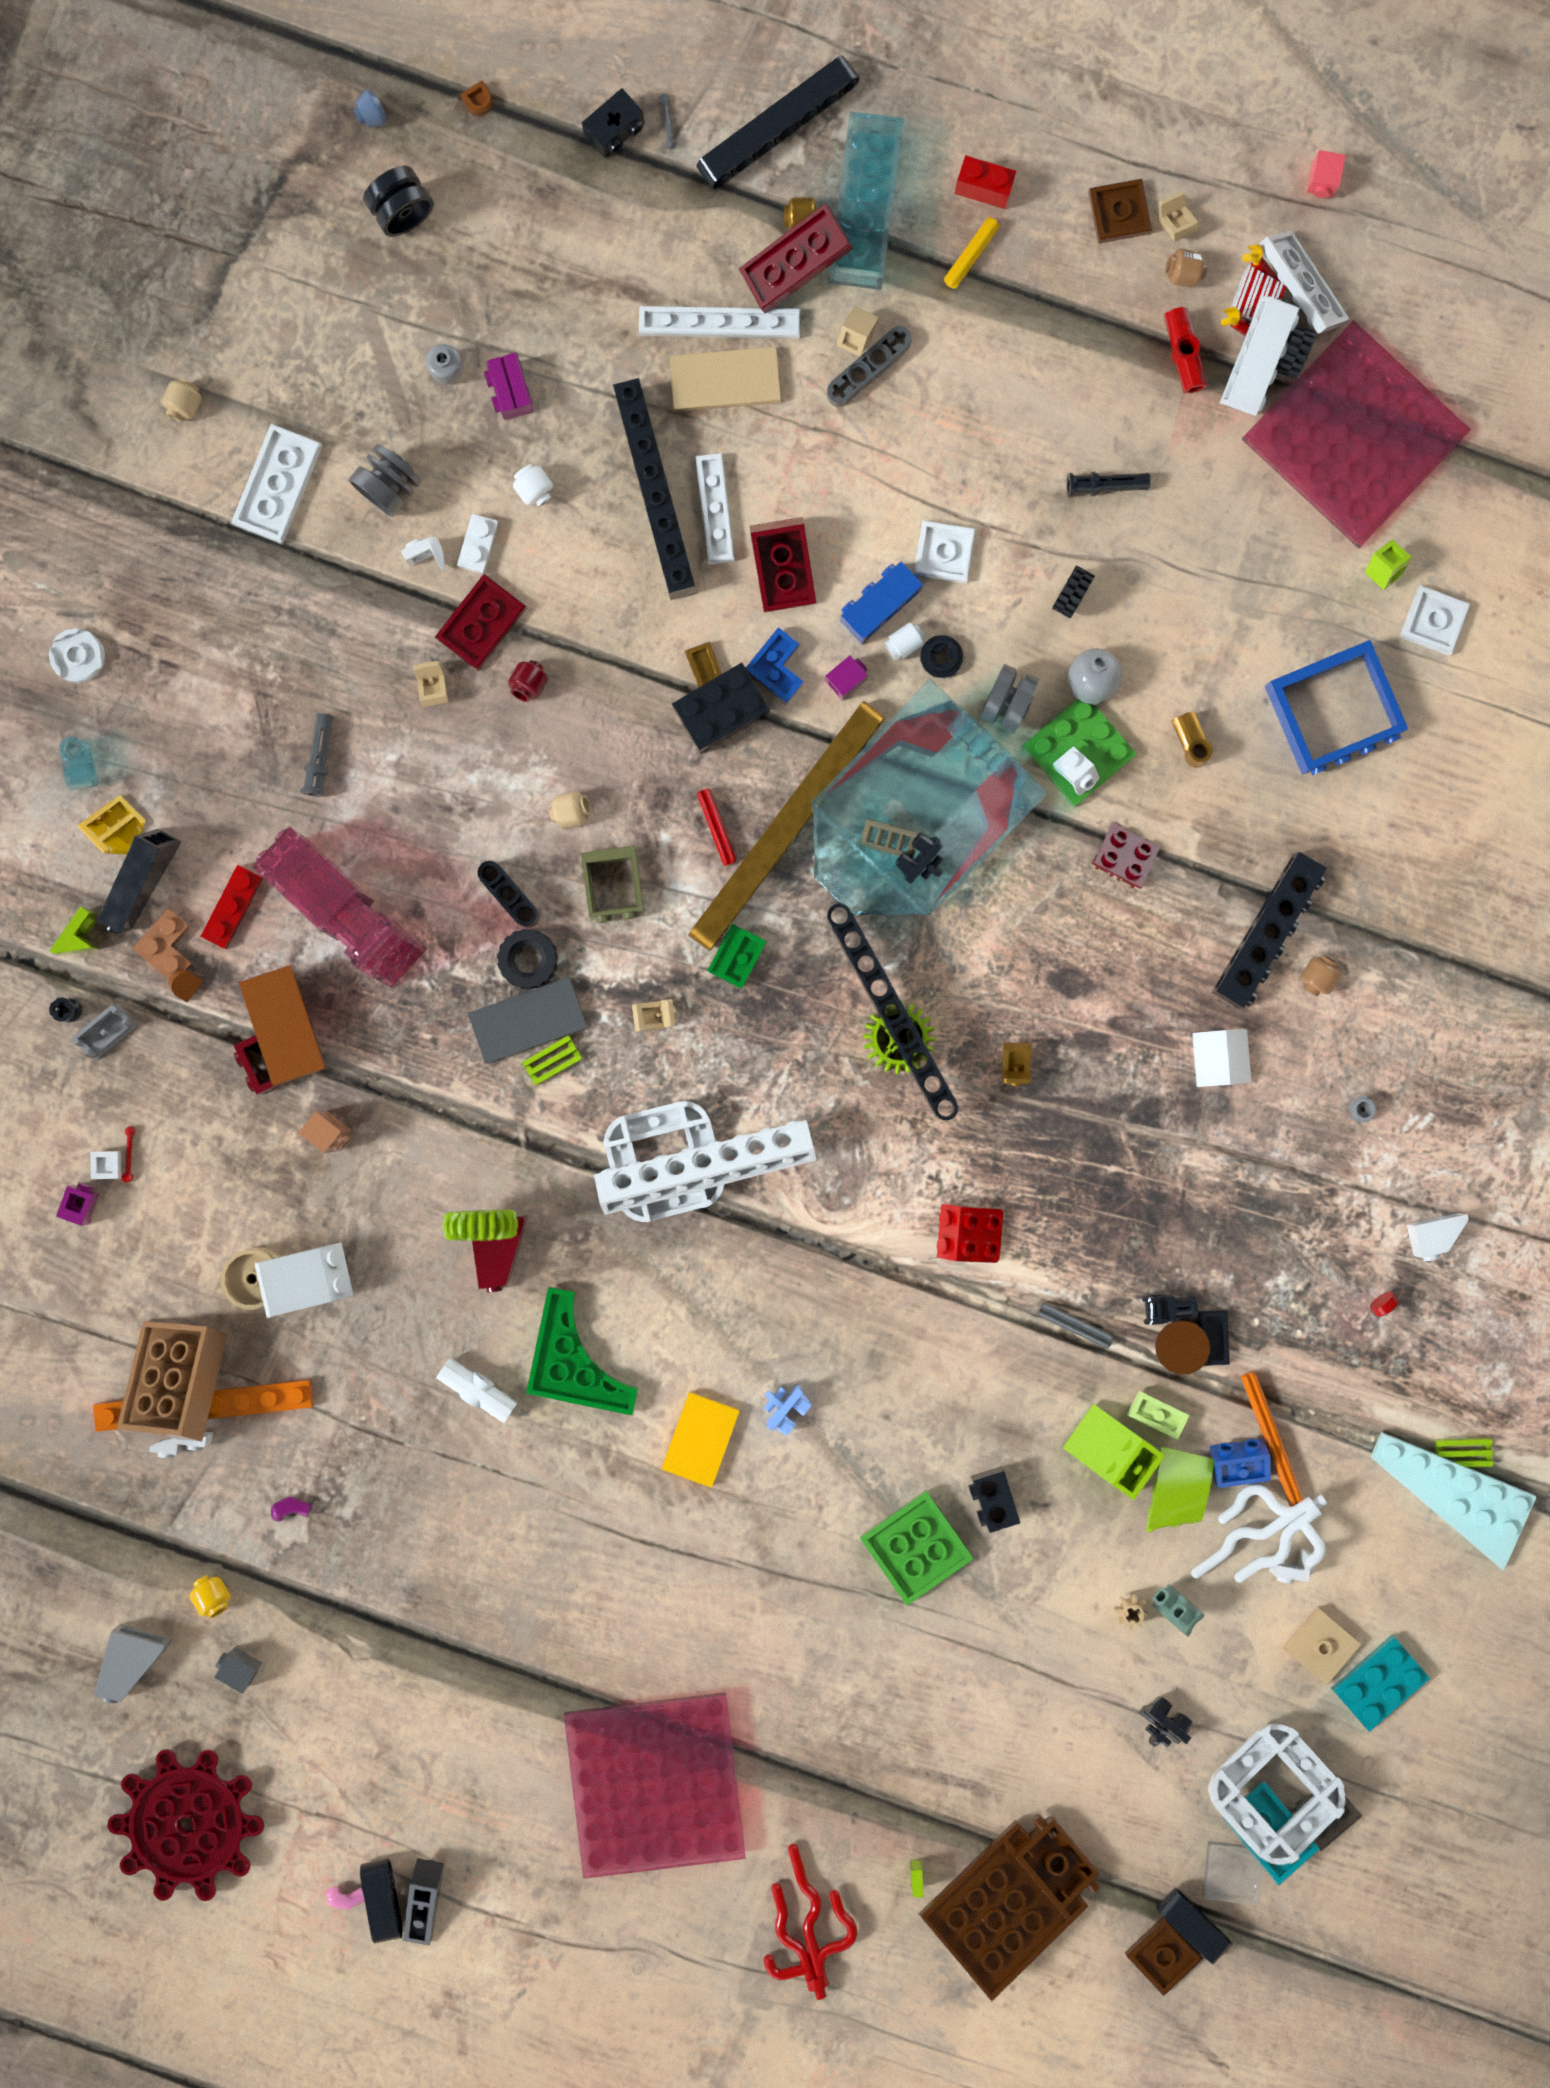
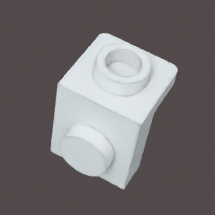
(1077, 770)
(1289, 1572)

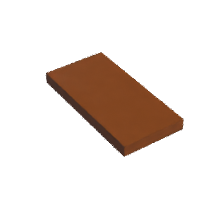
(282, 1025)

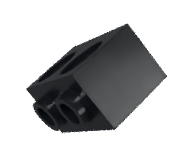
(1000, 1497)

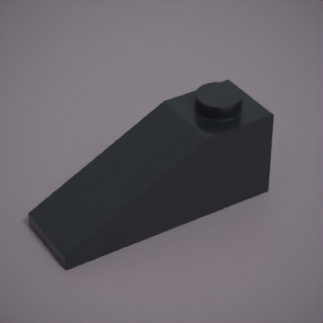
(423, 1901)

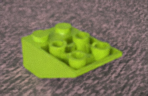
(1113, 1451)

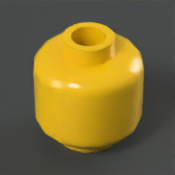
(210, 1596)

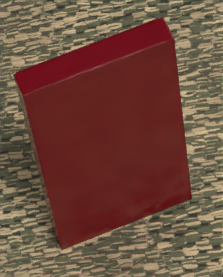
(795, 258)

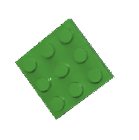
(1091, 734)
(916, 1547)

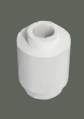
(905, 641)

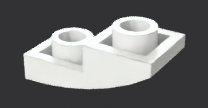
(169, 1446)

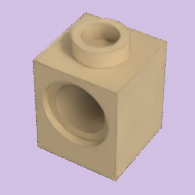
(857, 331)

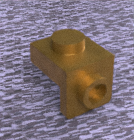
(1016, 1063)

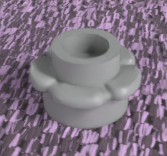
(1368, 1114)

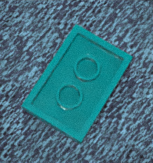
(1380, 1683)
(1275, 1815)

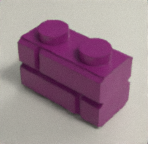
(509, 385)

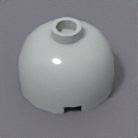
(1094, 676)

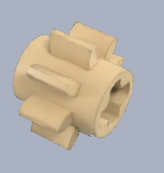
(1125, 1616)

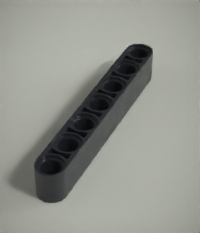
(778, 122)

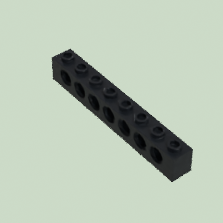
(654, 489)

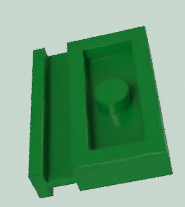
(736, 956)

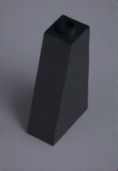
(137, 879)

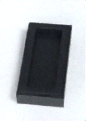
(1216, 1327)

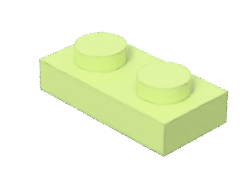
(1158, 1415)

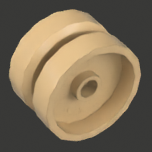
(237, 1277)

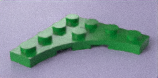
(565, 1369)

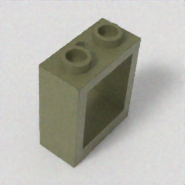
(610, 856)

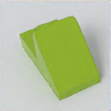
(71, 939)

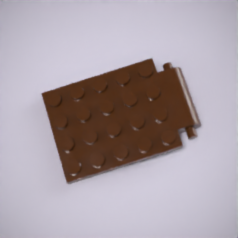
(1012, 1902)

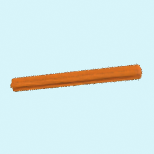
(1272, 1438)

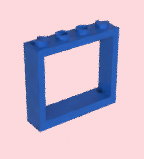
(1291, 728)

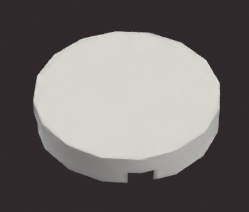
(77, 655)

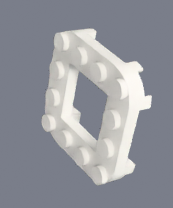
(655, 1122)
(1307, 1823)

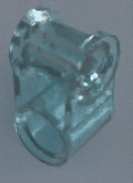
(77, 768)

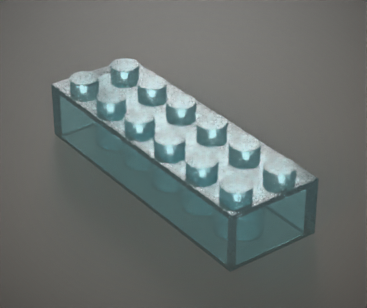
(867, 198)

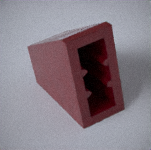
(497, 1258)

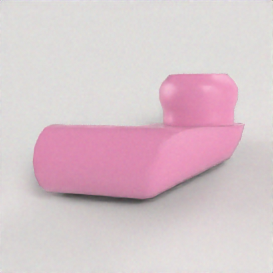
(344, 1901)

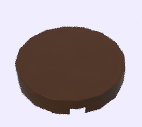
(1182, 1347)

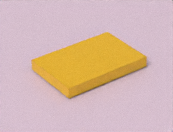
(700, 1439)

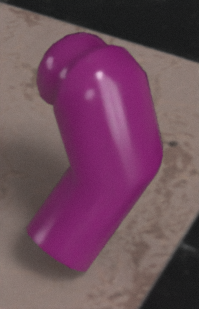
(289, 1505)

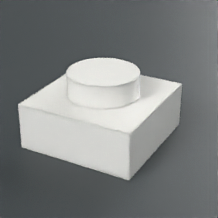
(105, 1165)

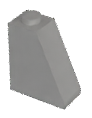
(127, 1660)

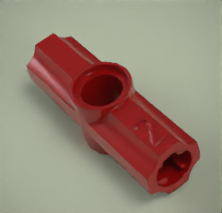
(1182, 334)

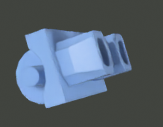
(794, 1399)

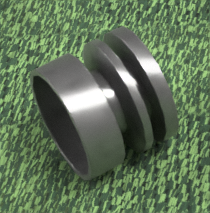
(385, 480)

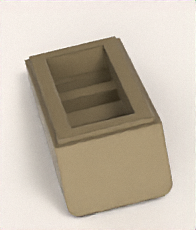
(867, 833)

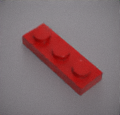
(231, 907)

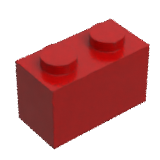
(985, 182)

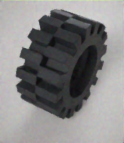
(1297, 352)
(1073, 591)

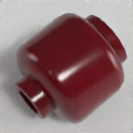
(527, 681)

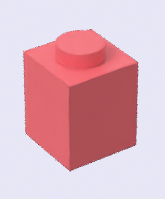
(1325, 174)

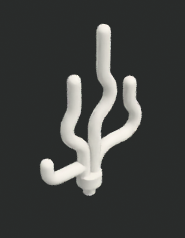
(1296, 1517)

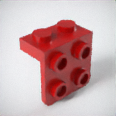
(969, 1234)

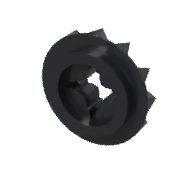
(953, 652)

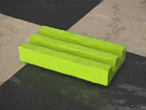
(572, 1049)
(1487, 1451)

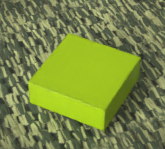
(916, 1878)

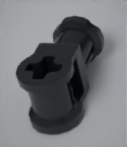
(1164, 1308)

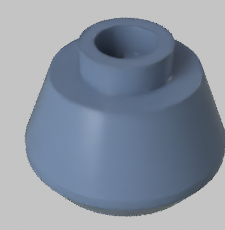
(369, 110)

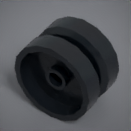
(398, 201)

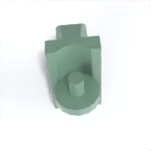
(1177, 1609)

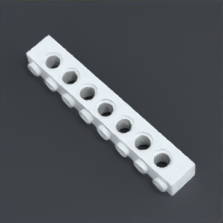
(695, 1178)

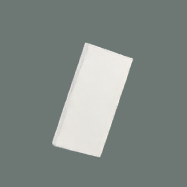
(277, 484)

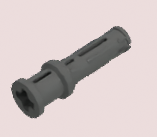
(323, 723)

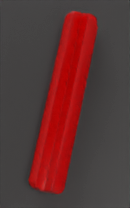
(716, 827)

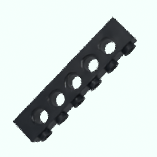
(1312, 876)

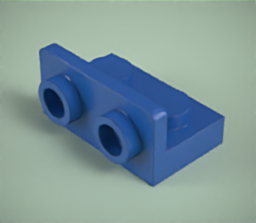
(1241, 1463)

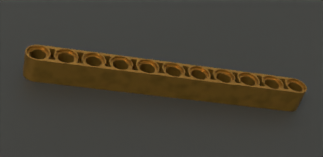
(784, 827)

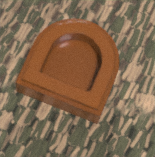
(478, 99)
(184, 984)

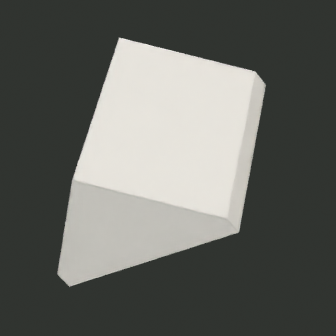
(1221, 1057)

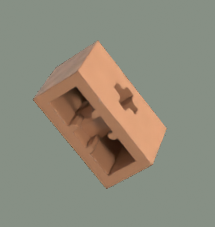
(325, 1132)

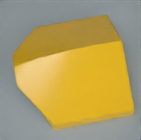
(113, 826)

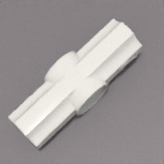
(476, 1390)

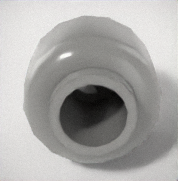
(444, 364)

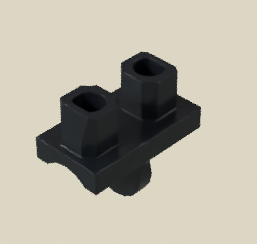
(928, 850)
(1175, 1729)

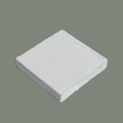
(944, 552)
(1434, 620)

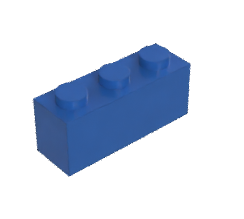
(880, 601)

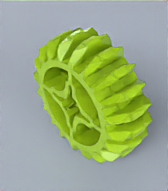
(884, 1056)
(480, 1225)

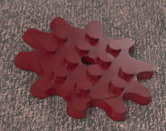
(178, 1853)

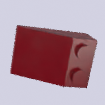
(783, 564)

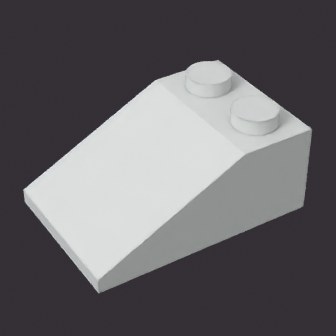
(304, 1279)

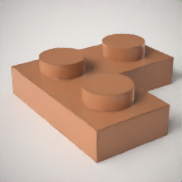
(158, 944)

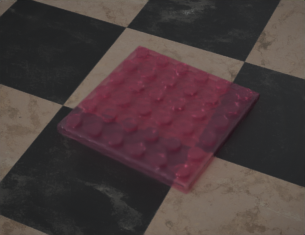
(1356, 434)
(654, 1785)

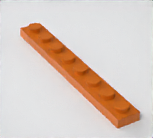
(229, 1402)

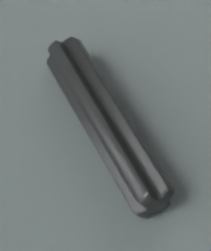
(1075, 1325)

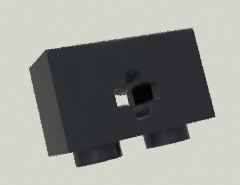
(602, 125)

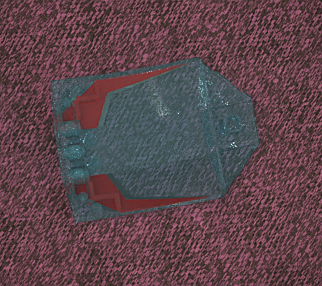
(928, 774)

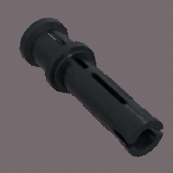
(1096, 483)

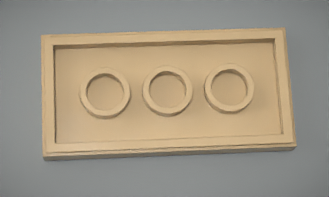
(725, 379)

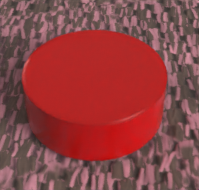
(1384, 1304)

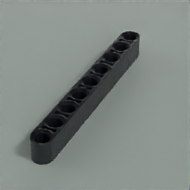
(891, 998)

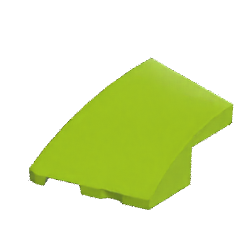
(1179, 1489)

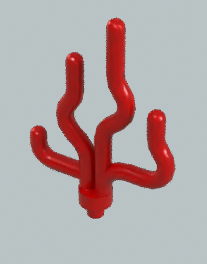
(813, 1962)

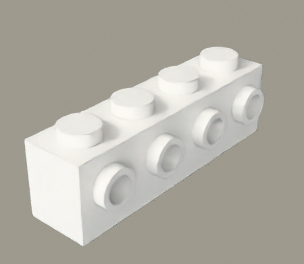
(1260, 355)

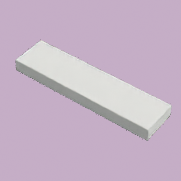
(715, 508)

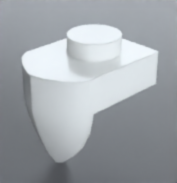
(420, 550)

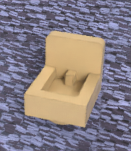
(1176, 217)
(431, 683)
(654, 1015)

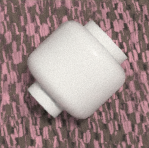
(533, 485)

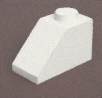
(1435, 1235)

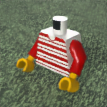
(1255, 282)

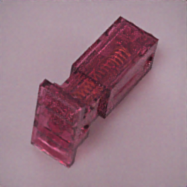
(338, 907)

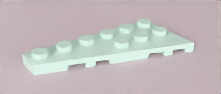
(1473, 1503)

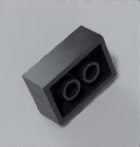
(720, 708)

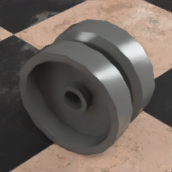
(1009, 699)

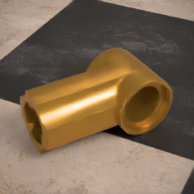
(1190, 737)

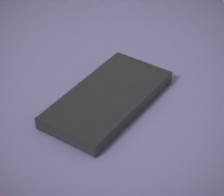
(527, 1020)

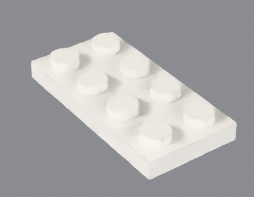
(1303, 281)

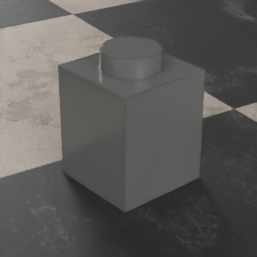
(237, 1669)

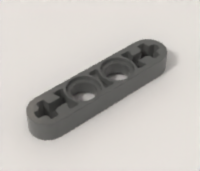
(866, 363)

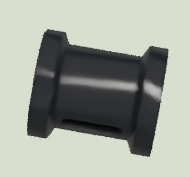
(60, 1016)

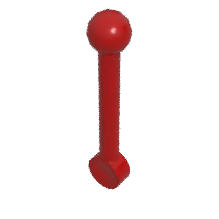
(128, 1176)

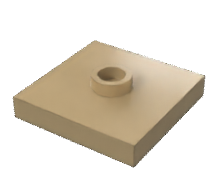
(1321, 1646)

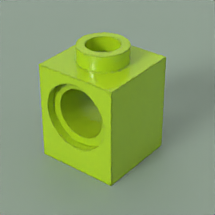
(1388, 564)

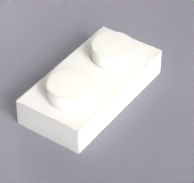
(478, 544)

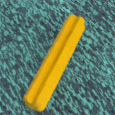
(971, 252)

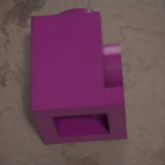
(70, 1208)

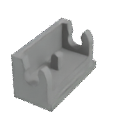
(105, 1031)

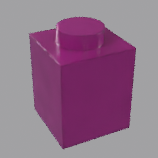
(846, 677)

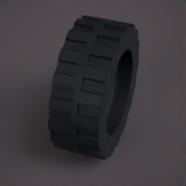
(507, 954)

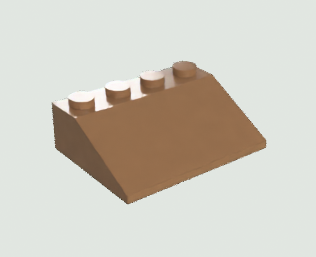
(172, 1380)

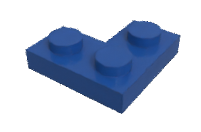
(769, 666)

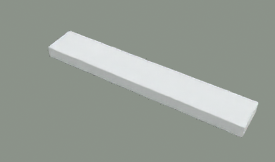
(719, 322)

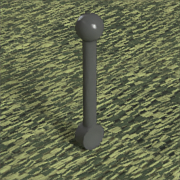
(664, 101)

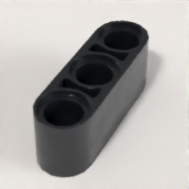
(497, 887)
(381, 1901)
(1194, 1925)

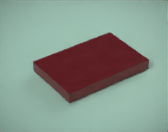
(480, 622)

